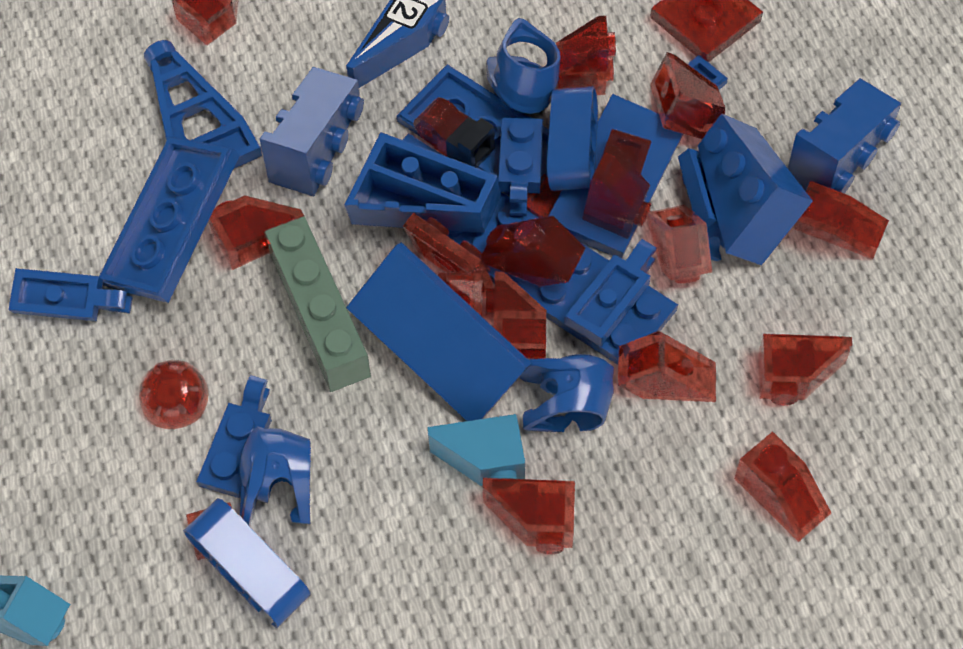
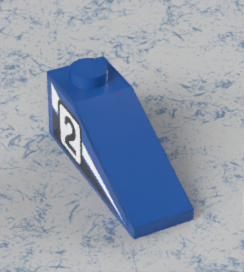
(397, 35)

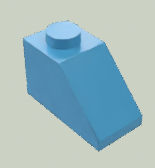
(481, 447)
(30, 611)

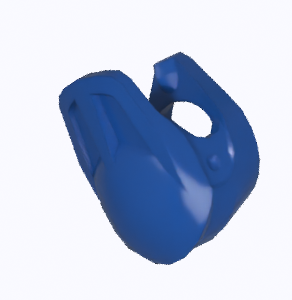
(516, 80)
(579, 386)
(274, 457)

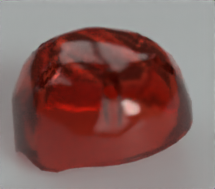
(172, 391)

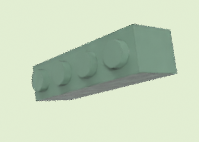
(318, 304)

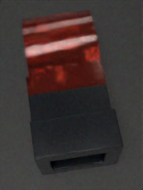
(455, 132)

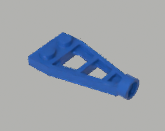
(171, 70)

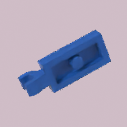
(520, 160)
(700, 198)
(612, 294)
(64, 295)
(222, 462)

